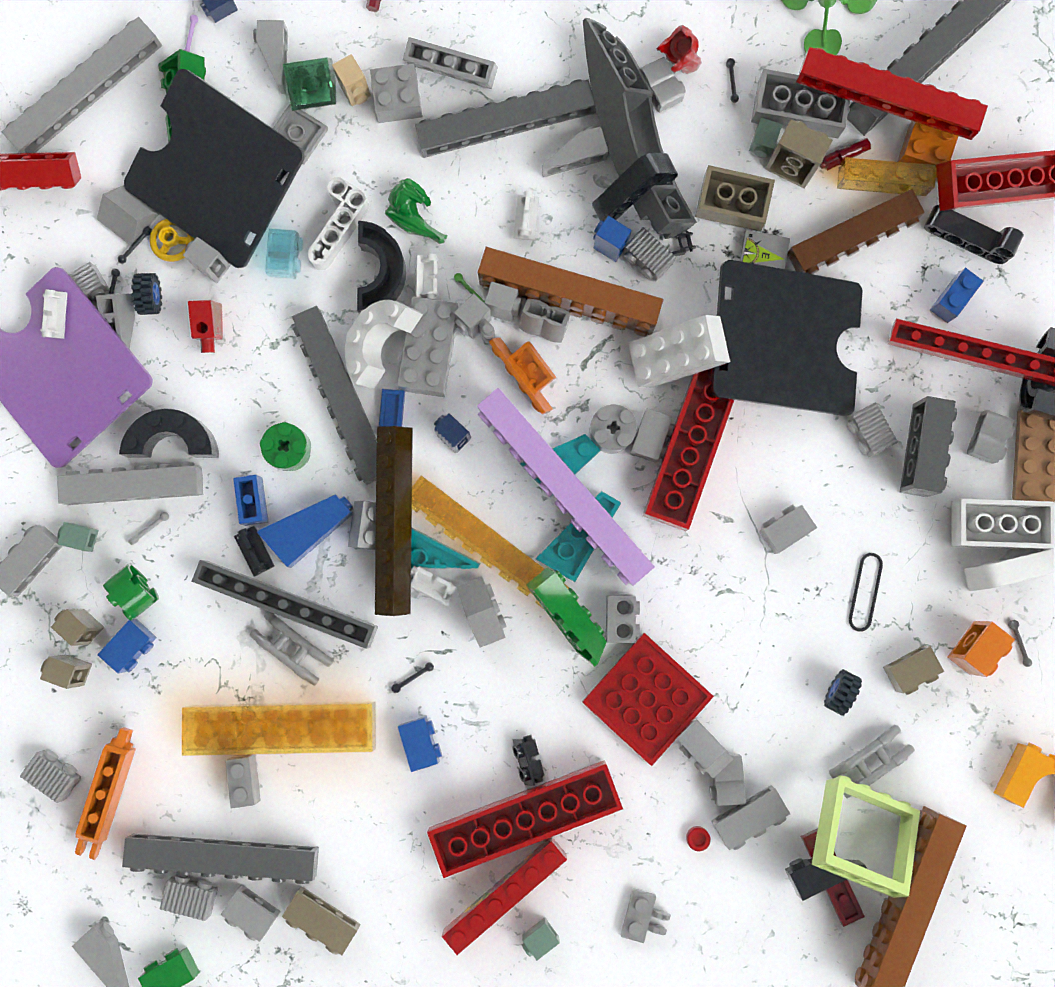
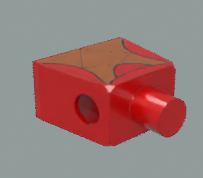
(204, 314)

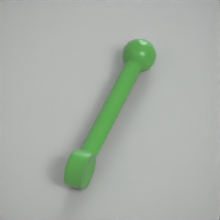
(458, 277)

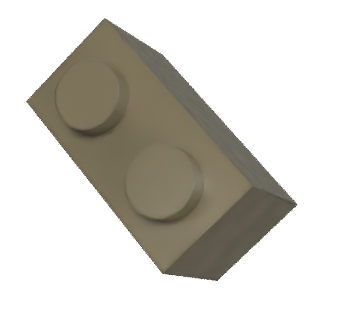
(76, 626)
(914, 670)
(65, 671)

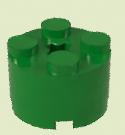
(273, 447)
(130, 592)

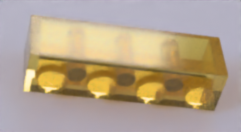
(886, 176)

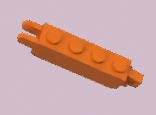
(105, 793)

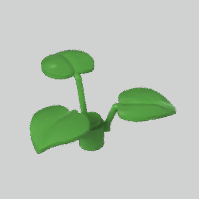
(830, 39)

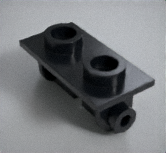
(254, 550)
(529, 771)

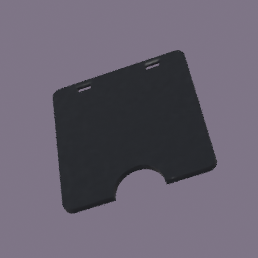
(216, 170)
(785, 338)

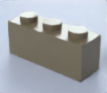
(321, 921)

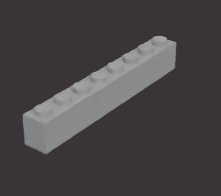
(82, 87)

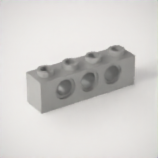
(450, 63)

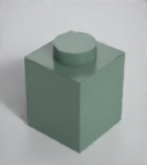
(765, 137)
(77, 536)
(540, 939)

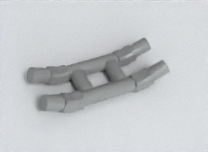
(305, 647)
(874, 747)

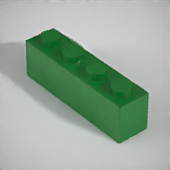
(180, 60)
(568, 615)

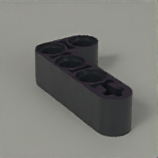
(634, 183)
(974, 236)

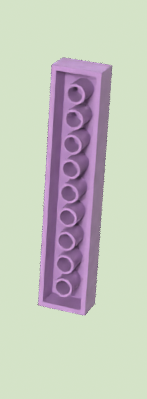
(568, 490)

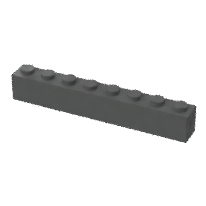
(505, 118)
(339, 391)
(285, 604)
(220, 857)

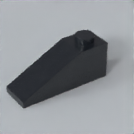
(811, 880)

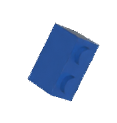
(611, 238)
(956, 295)
(250, 500)
(127, 646)
(419, 743)

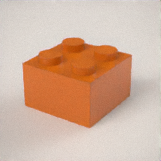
(927, 145)
(981, 648)

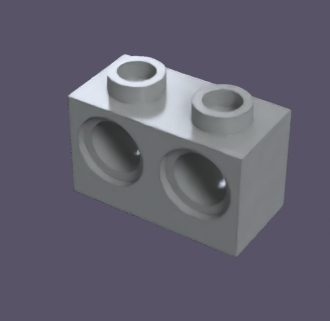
(614, 619)

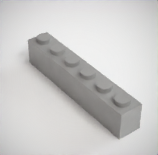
(130, 485)

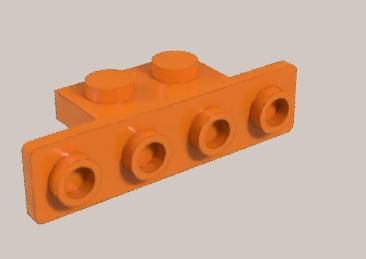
(528, 369)

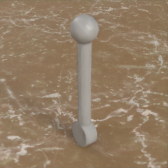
(163, 517)

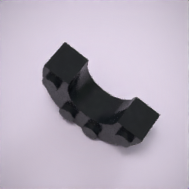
(392, 270)
(1036, 396)
(161, 423)

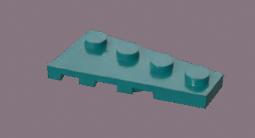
(570, 549)

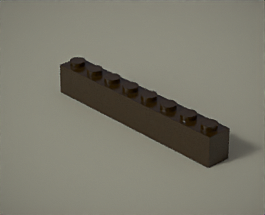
(393, 520)

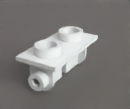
(526, 216)
(424, 276)
(54, 314)
(430, 586)

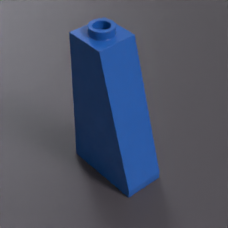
(304, 530)

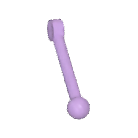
(193, 19)

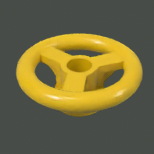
(165, 231)

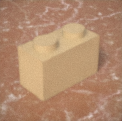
(351, 80)

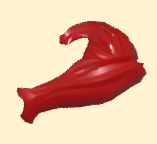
(681, 50)

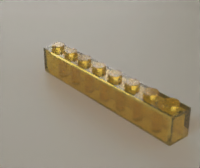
(475, 535)

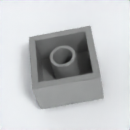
(396, 93)

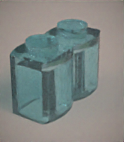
(283, 253)

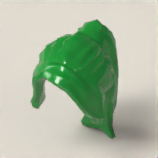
(404, 210)

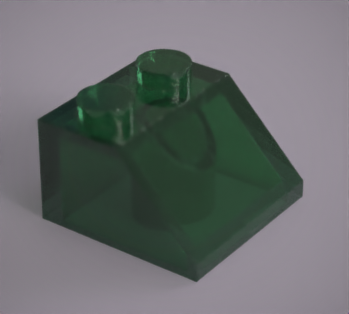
(311, 83)

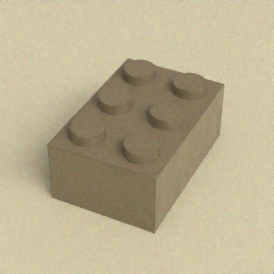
(798, 153)
(735, 198)

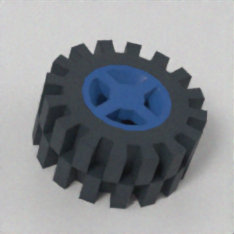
(146, 293)
(842, 692)

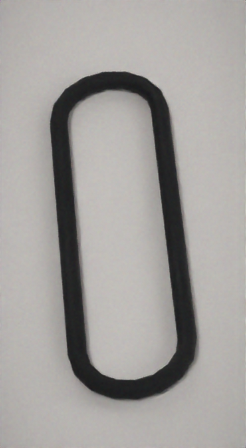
(856, 591)

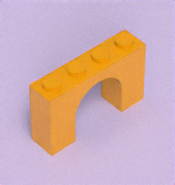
(1023, 772)

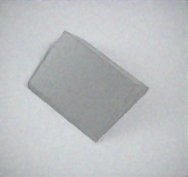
(125, 214)

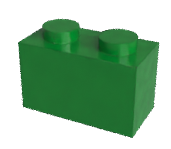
(174, 971)

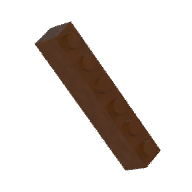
(856, 232)

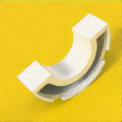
(368, 336)

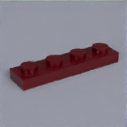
(840, 895)

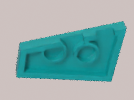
(574, 454)

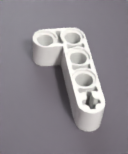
(334, 227)
(1010, 570)

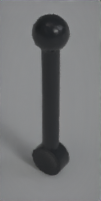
(730, 64)
(123, 258)
(115, 273)
(397, 687)

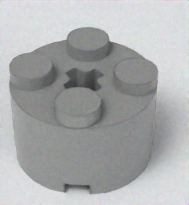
(623, 421)

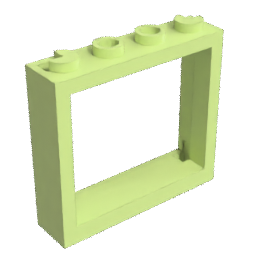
(827, 832)

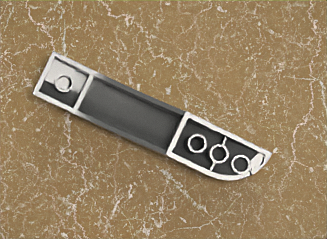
(629, 124)

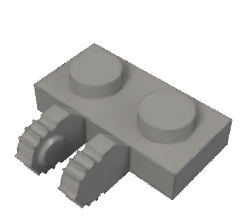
(639, 915)

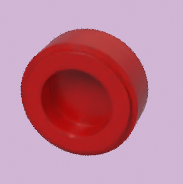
(698, 838)

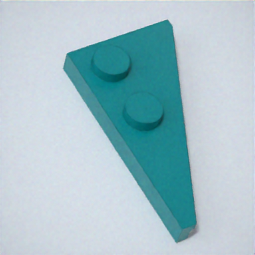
(433, 554)

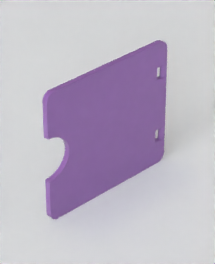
(67, 384)

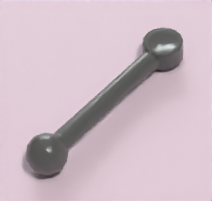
(1014, 624)

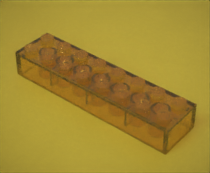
(279, 728)

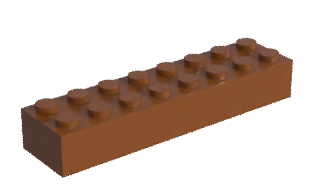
(571, 291)
(906, 919)

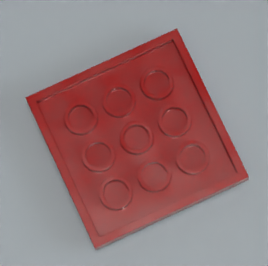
(647, 699)

